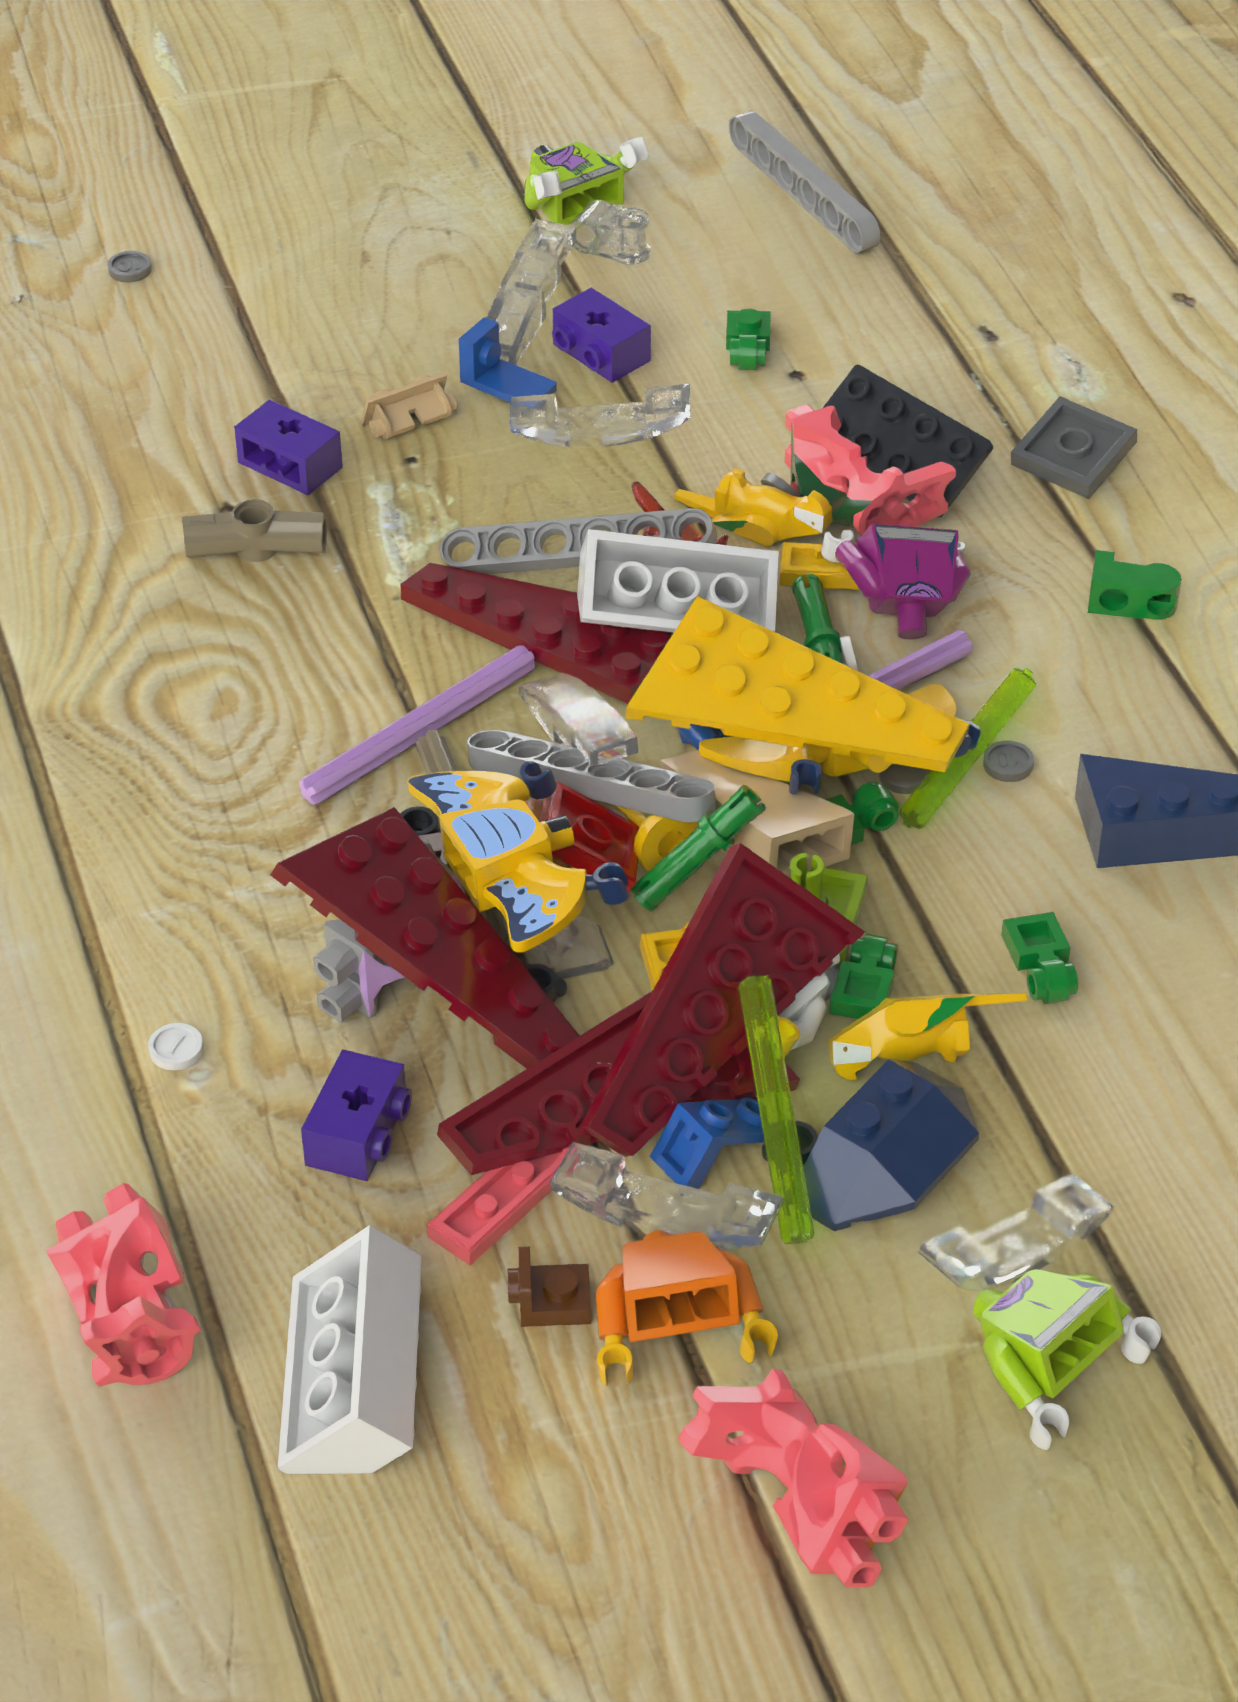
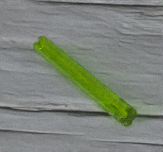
(991, 720)
(776, 1109)

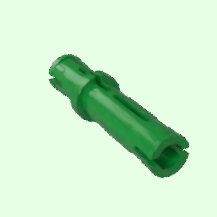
(816, 618)
(714, 833)

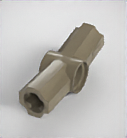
(255, 532)

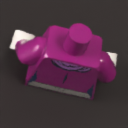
(903, 570)

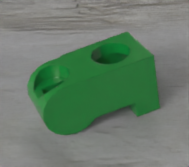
(1133, 589)

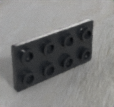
(904, 430)

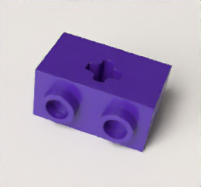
(601, 334)
(288, 447)
(355, 1115)

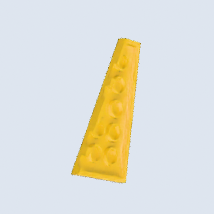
(776, 691)

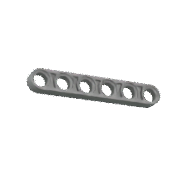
(804, 182)
(534, 534)
(614, 782)

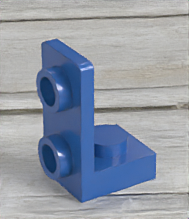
(487, 372)
(698, 1134)

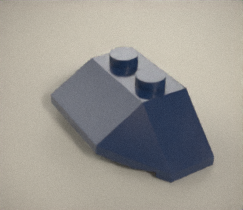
(888, 1146)

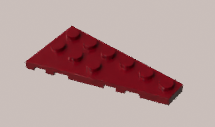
(541, 620)
(427, 930)
(694, 1019)
(547, 1102)

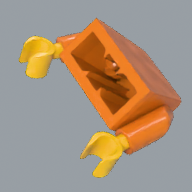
(675, 1289)

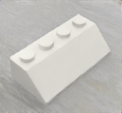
(656, 580)
(351, 1358)

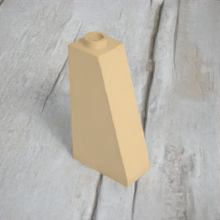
(787, 825)

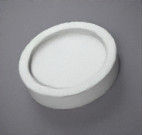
(175, 1046)

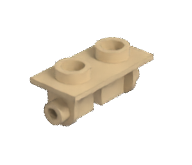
(390, 410)

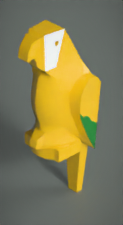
(761, 510)
(909, 1030)

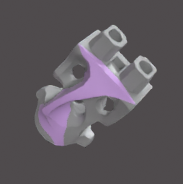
(353, 970)

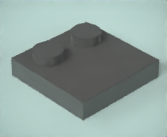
(1074, 447)

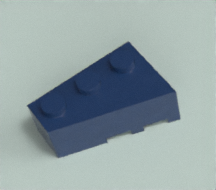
(1155, 811)

